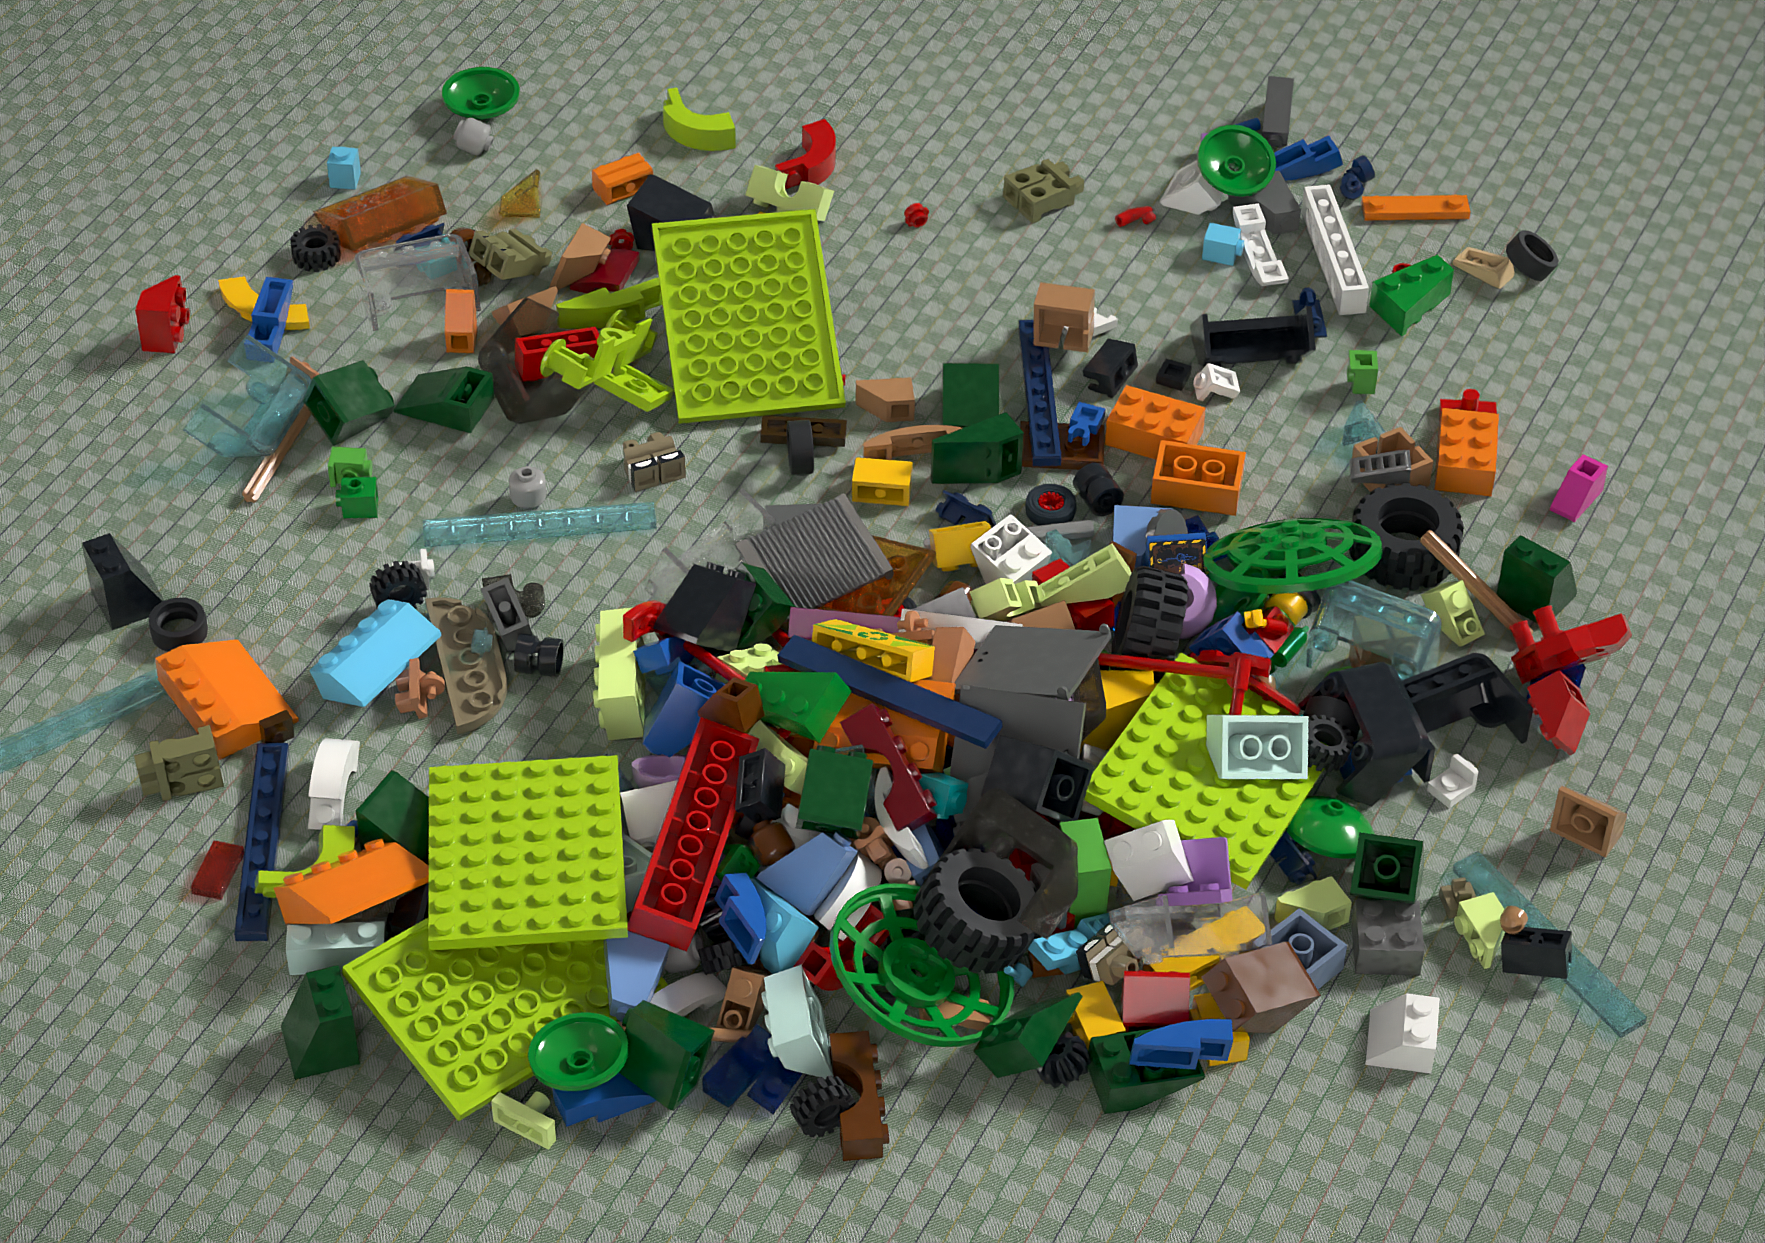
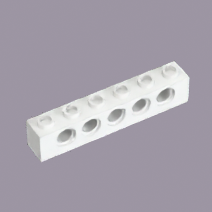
(1335, 250)

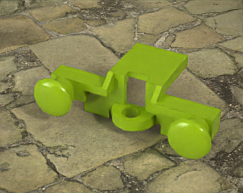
(619, 345)

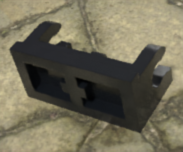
(1111, 366)
(760, 785)
(1537, 952)

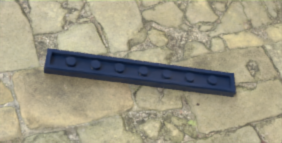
(1039, 398)
(893, 692)
(261, 839)

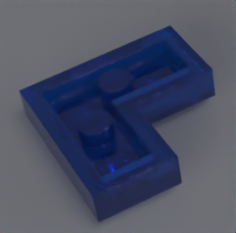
(775, 1080)

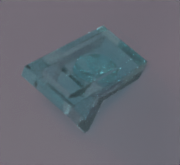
(1361, 425)
(1062, 548)

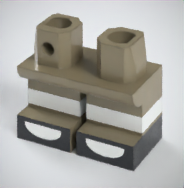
(653, 462)
(1106, 957)

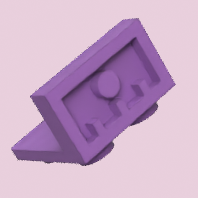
(1210, 871)

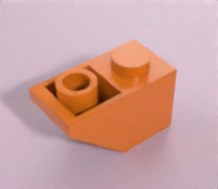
(460, 321)

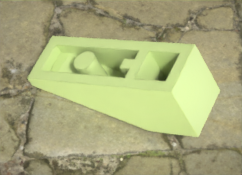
(1090, 579)
(785, 752)

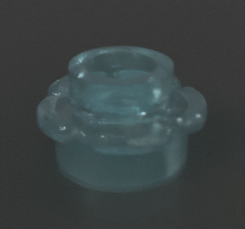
(481, 641)

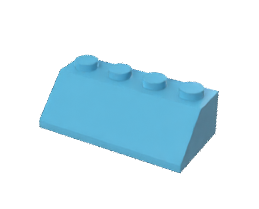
(373, 653)

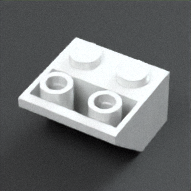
(1009, 552)

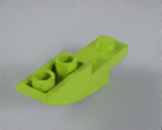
(598, 306)

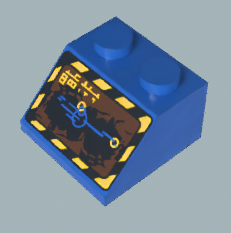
(1171, 551)

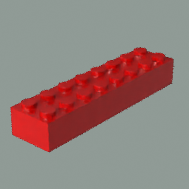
(691, 836)

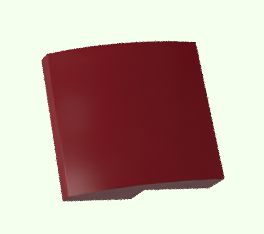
(610, 275)

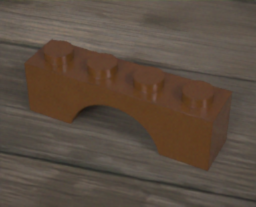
(860, 1126)

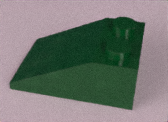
(1026, 1037)

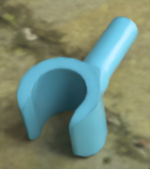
(1020, 973)

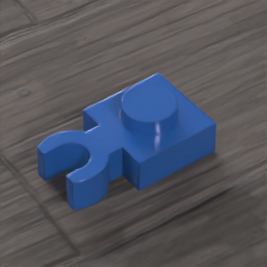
(1085, 420)

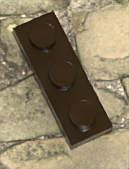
(824, 431)

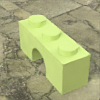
(768, 187)
(1004, 600)

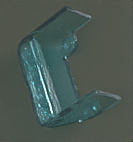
(278, 390)
(1376, 624)

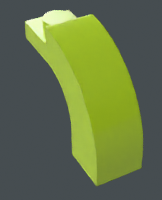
(697, 130)
(332, 842)

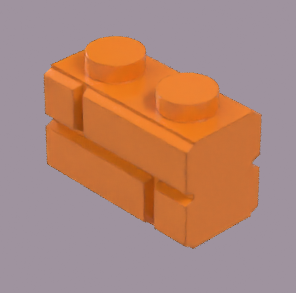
(620, 178)

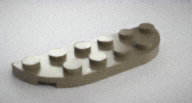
(472, 682)

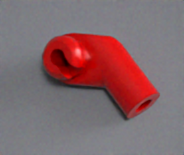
(1134, 214)

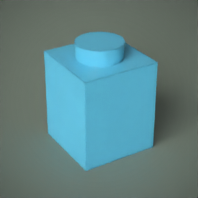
(343, 168)
(1222, 244)

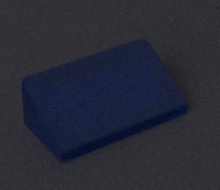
(730, 1076)

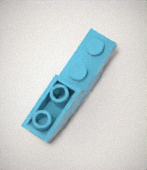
(1061, 948)

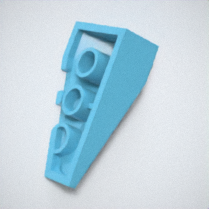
(786, 931)

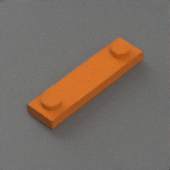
(1415, 207)

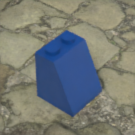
(675, 713)

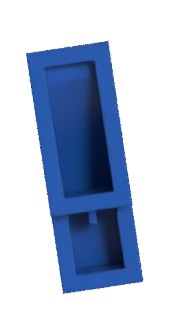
(1309, 160)
(271, 312)
(662, 655)
(742, 914)
(1183, 1044)
(603, 1101)

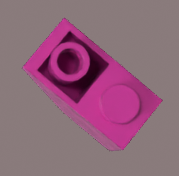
(1579, 488)

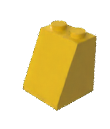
(1124, 696)

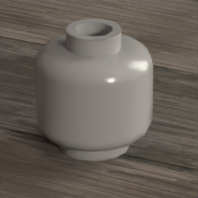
(473, 136)
(527, 487)
(683, 961)

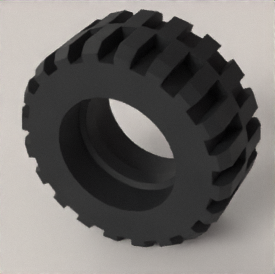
(1412, 512)
(1151, 616)
(961, 932)

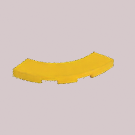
(243, 299)

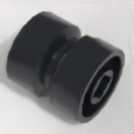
(1098, 489)
(549, 656)

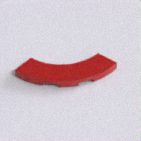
(641, 620)
(1260, 665)

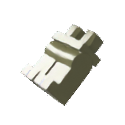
(1041, 189)
(509, 254)
(180, 766)

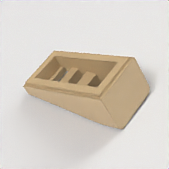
(1494, 270)

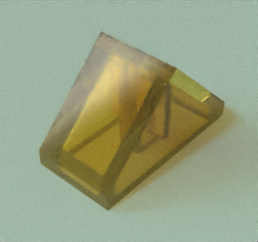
(524, 198)

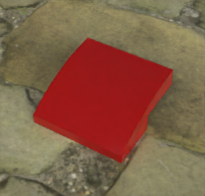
(1270, 694)

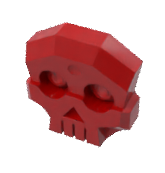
(1566, 648)

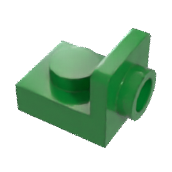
(737, 860)

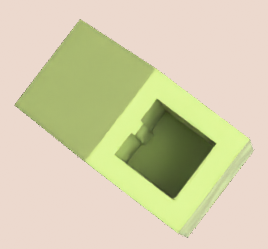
(1455, 610)
(1320, 900)
(1480, 925)

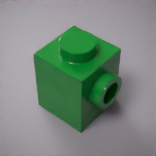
(358, 497)

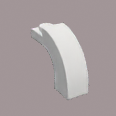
(329, 779)
(858, 876)

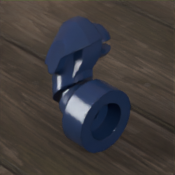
(1360, 171)

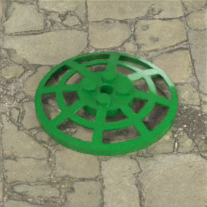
(1290, 546)
(896, 973)

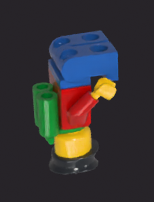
(1265, 633)

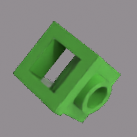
(1362, 371)
(348, 463)

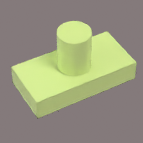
(526, 1118)

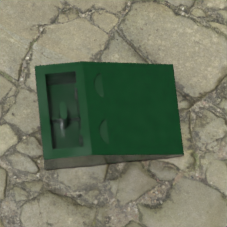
(449, 397)
(978, 453)
(766, 611)
(1130, 1086)

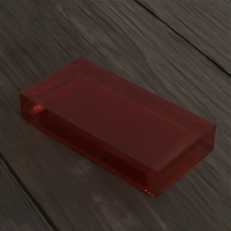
(217, 870)

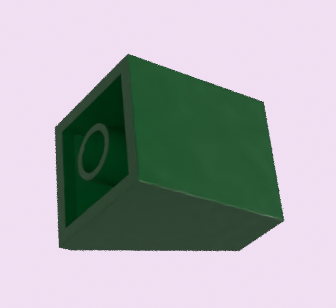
(969, 393)
(347, 401)
(1535, 579)
(834, 792)
(396, 814)
(1388, 868)
(320, 1025)
(664, 1052)

